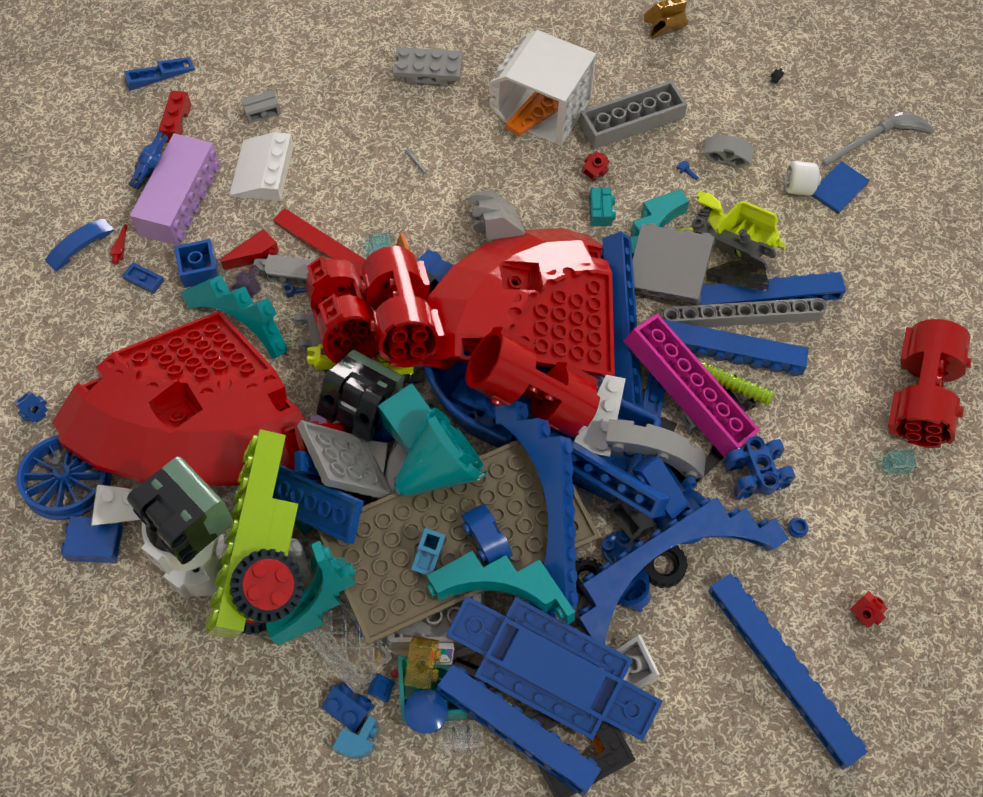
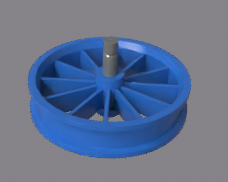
(62, 478)

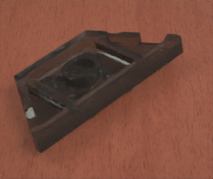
(739, 275)

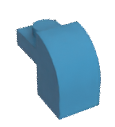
(428, 551)
(357, 746)

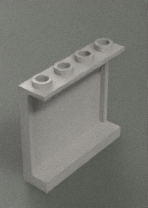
(671, 263)

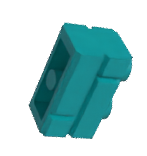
(601, 207)

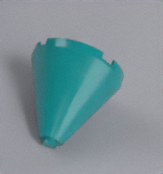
(438, 458)

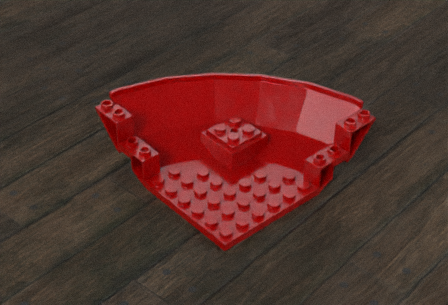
(558, 301)
(178, 395)

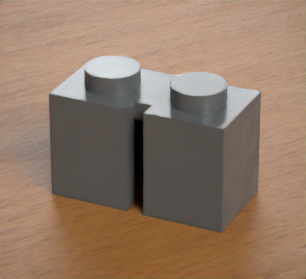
(631, 520)

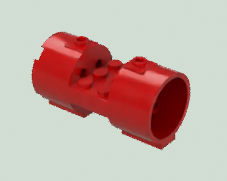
(340, 308)
(402, 318)
(505, 369)
(927, 411)

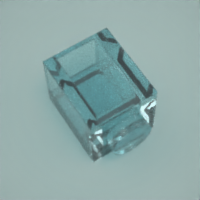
(899, 462)

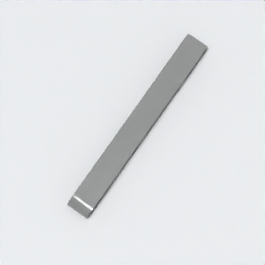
(752, 311)

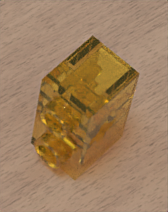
(422, 650)

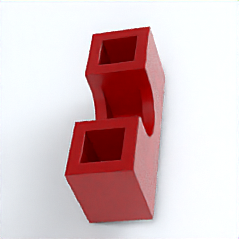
(176, 108)

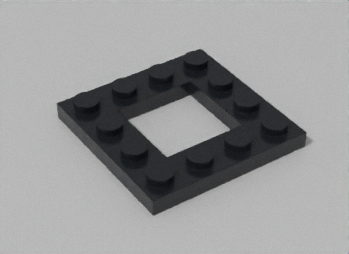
(616, 754)

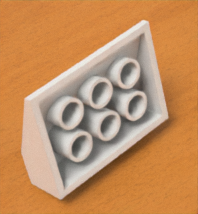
(263, 167)

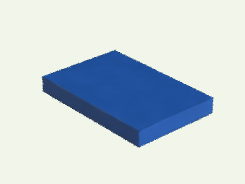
(840, 187)

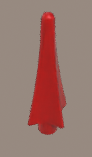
(117, 250)

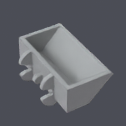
(496, 216)

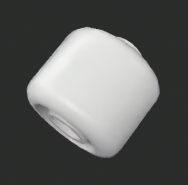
(802, 178)

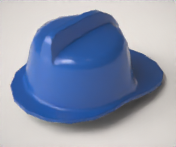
(637, 593)

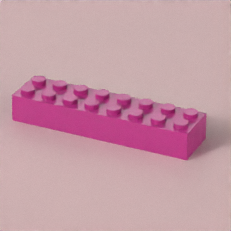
(691, 385)

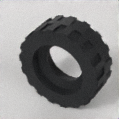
(673, 578)

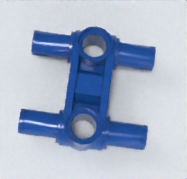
(148, 160)

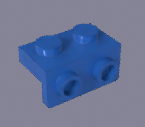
(347, 706)

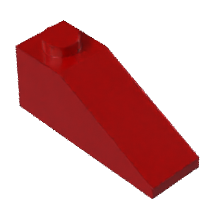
(254, 248)

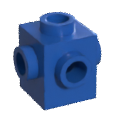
(25, 404)

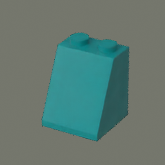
(404, 415)

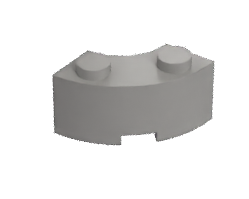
(728, 150)

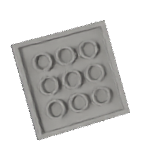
(344, 460)

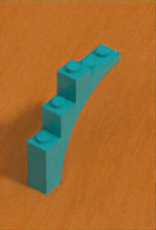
(659, 212)
(238, 303)
(322, 594)

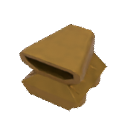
(666, 17)

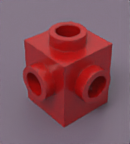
(595, 165)
(869, 610)

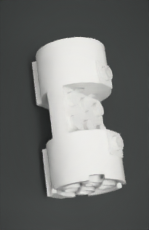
(190, 579)

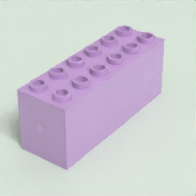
(175, 189)

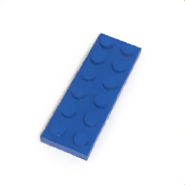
(319, 505)

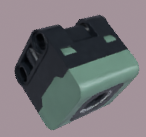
(354, 392)
(180, 509)

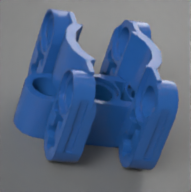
(764, 456)

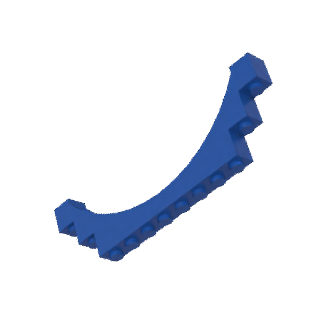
(555, 469)
(706, 521)

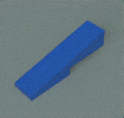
(164, 70)

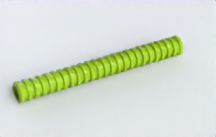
(740, 385)

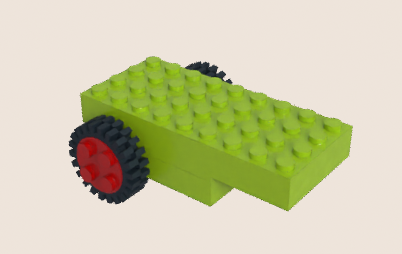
(256, 575)

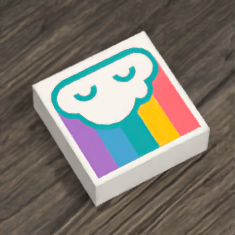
(447, 653)

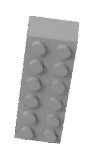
(632, 114)

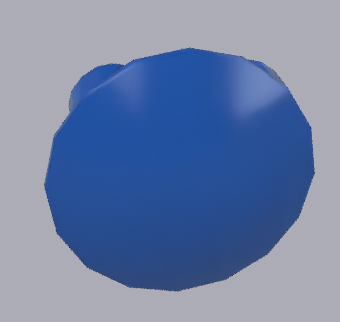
(615, 544)
(425, 711)

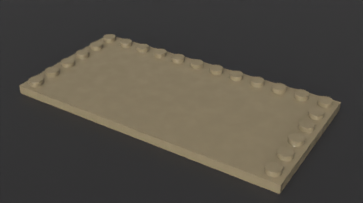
(391, 528)

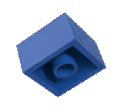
(196, 262)

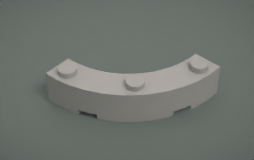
(657, 441)

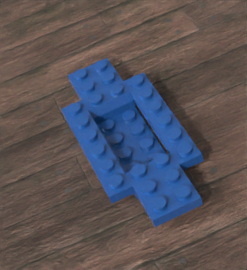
(551, 676)

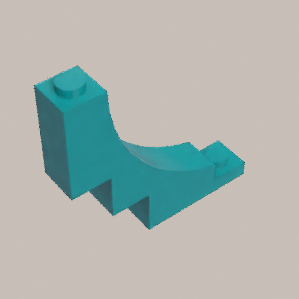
(530, 583)

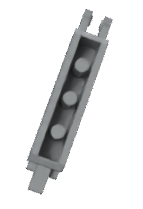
(284, 269)

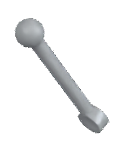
(408, 151)

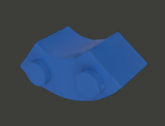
(482, 528)

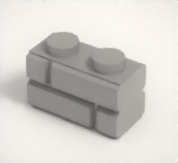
(261, 106)

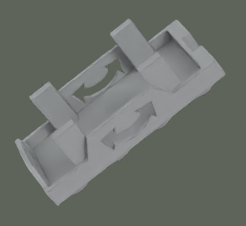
(433, 63)

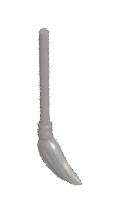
(899, 120)

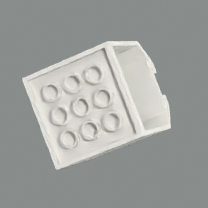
(552, 69)

